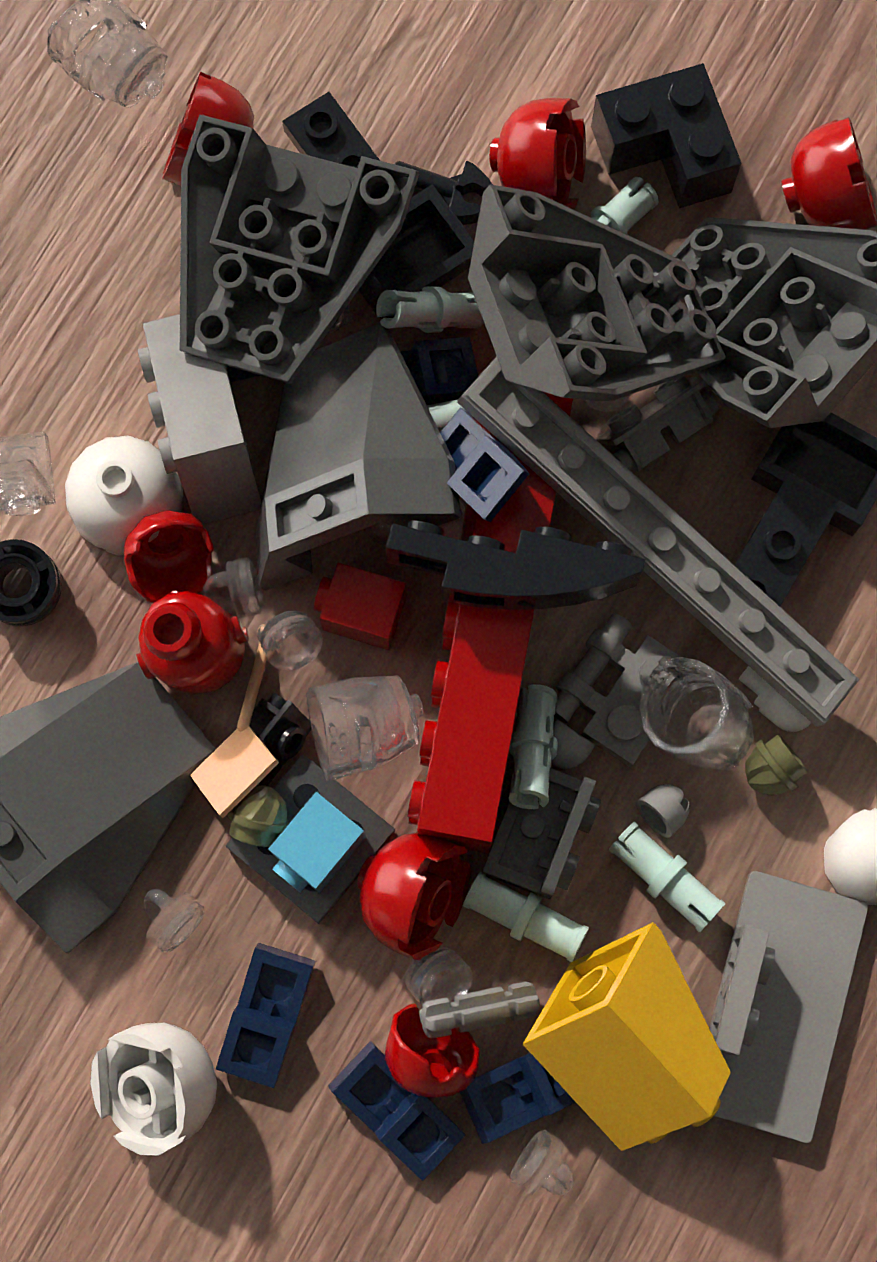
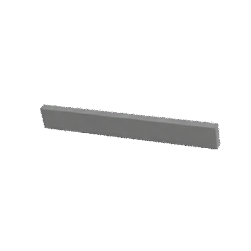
(673, 551)

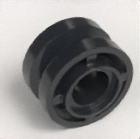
(45, 585)

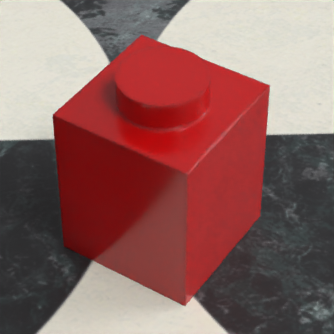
(361, 605)

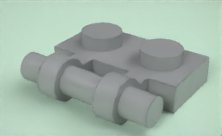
(616, 718)

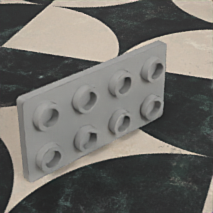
(784, 1002)

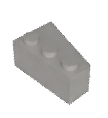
(201, 426)

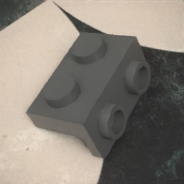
(536, 843)

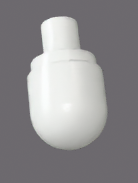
(772, 704)

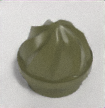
(773, 767)
(259, 817)

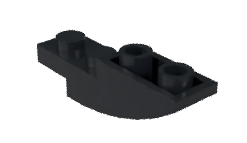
(540, 575)

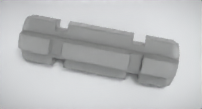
(479, 1009)

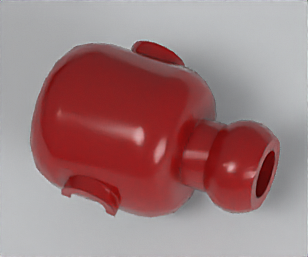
(190, 643)

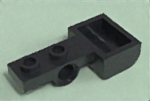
(432, 240)
(819, 478)

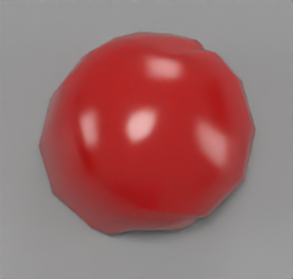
(173, 560)
(428, 1064)

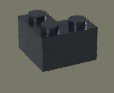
(673, 122)

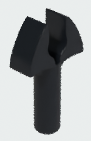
(454, 188)

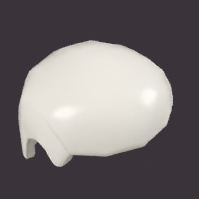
(852, 857)

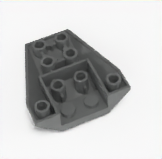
(276, 245)
(582, 302)
(788, 313)
(349, 454)
(90, 796)

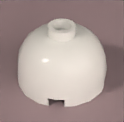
(116, 487)
(154, 1086)

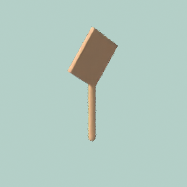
(241, 758)

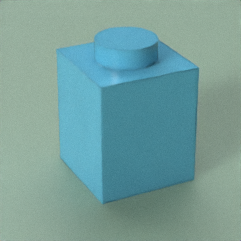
(315, 845)

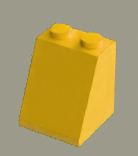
(631, 1041)

